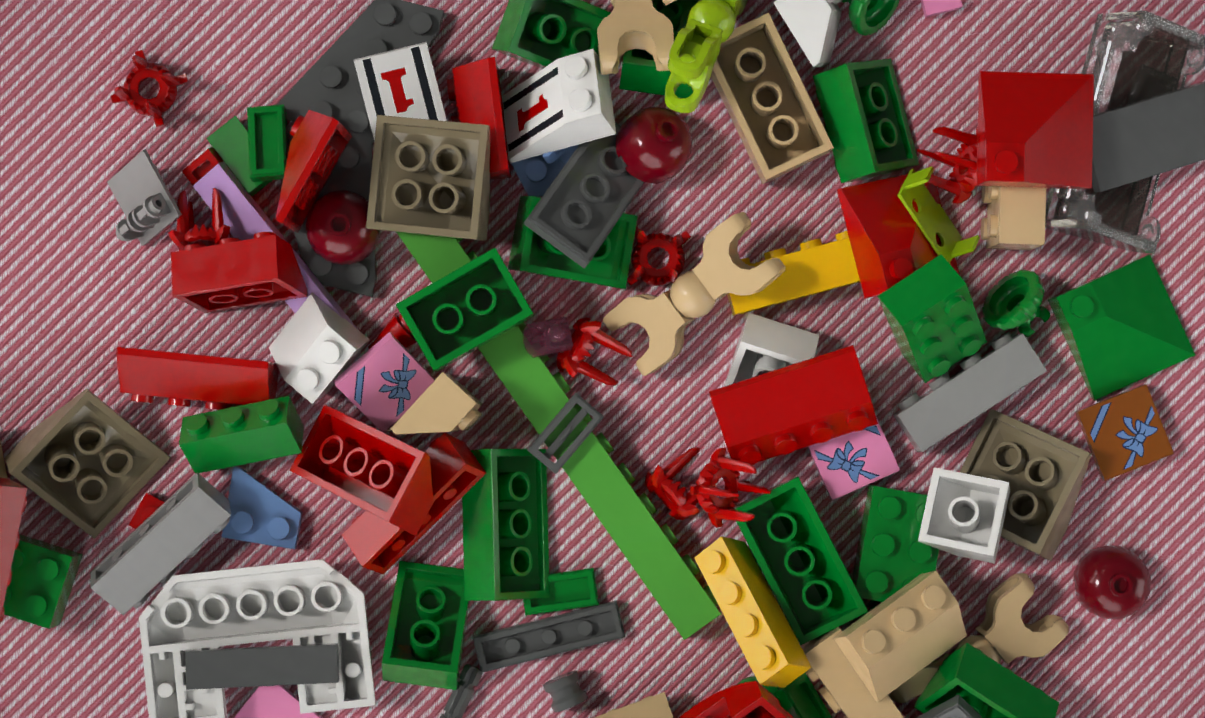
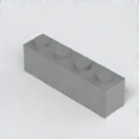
(969, 392)
(161, 544)

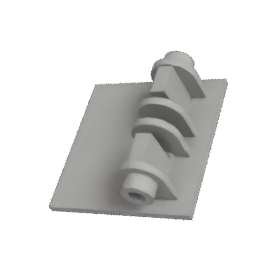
(143, 200)

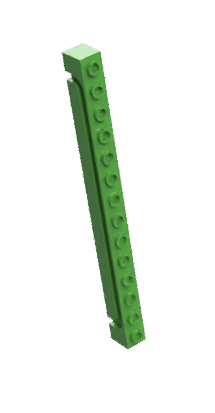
(590, 467)

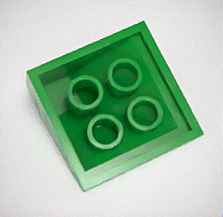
(1121, 327)

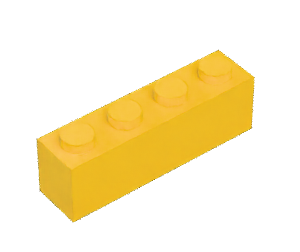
(807, 272)
(752, 612)

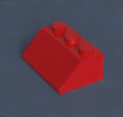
(479, 101)
(237, 273)

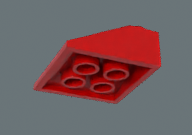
(1035, 130)
(310, 161)
(884, 235)

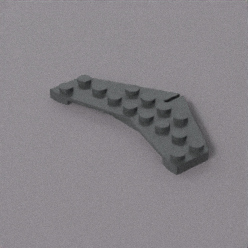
(335, 91)

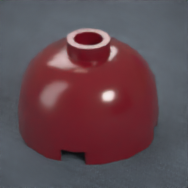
(654, 144)
(339, 228)
(1112, 582)

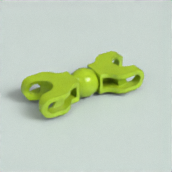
(698, 48)

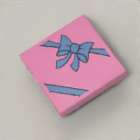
(384, 382)
(853, 460)

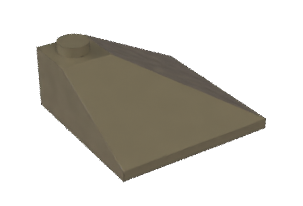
(430, 178)
(86, 461)
(1041, 477)

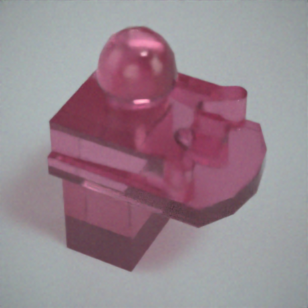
(547, 337)

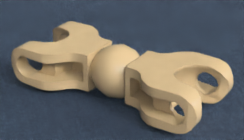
(630, 27)
(694, 293)
(1001, 634)

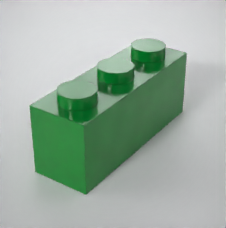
(242, 434)

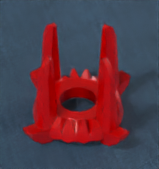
(164, 99)
(964, 165)
(190, 233)
(640, 263)
(583, 337)
(667, 490)
(720, 507)

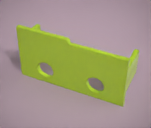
(932, 217)

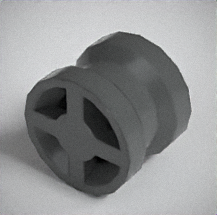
(565, 691)

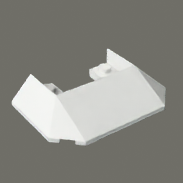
(255, 605)

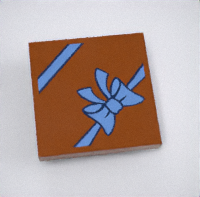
(1124, 432)

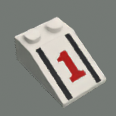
(400, 84)
(559, 107)

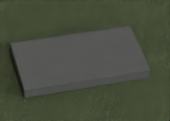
(1148, 137)
(585, 200)

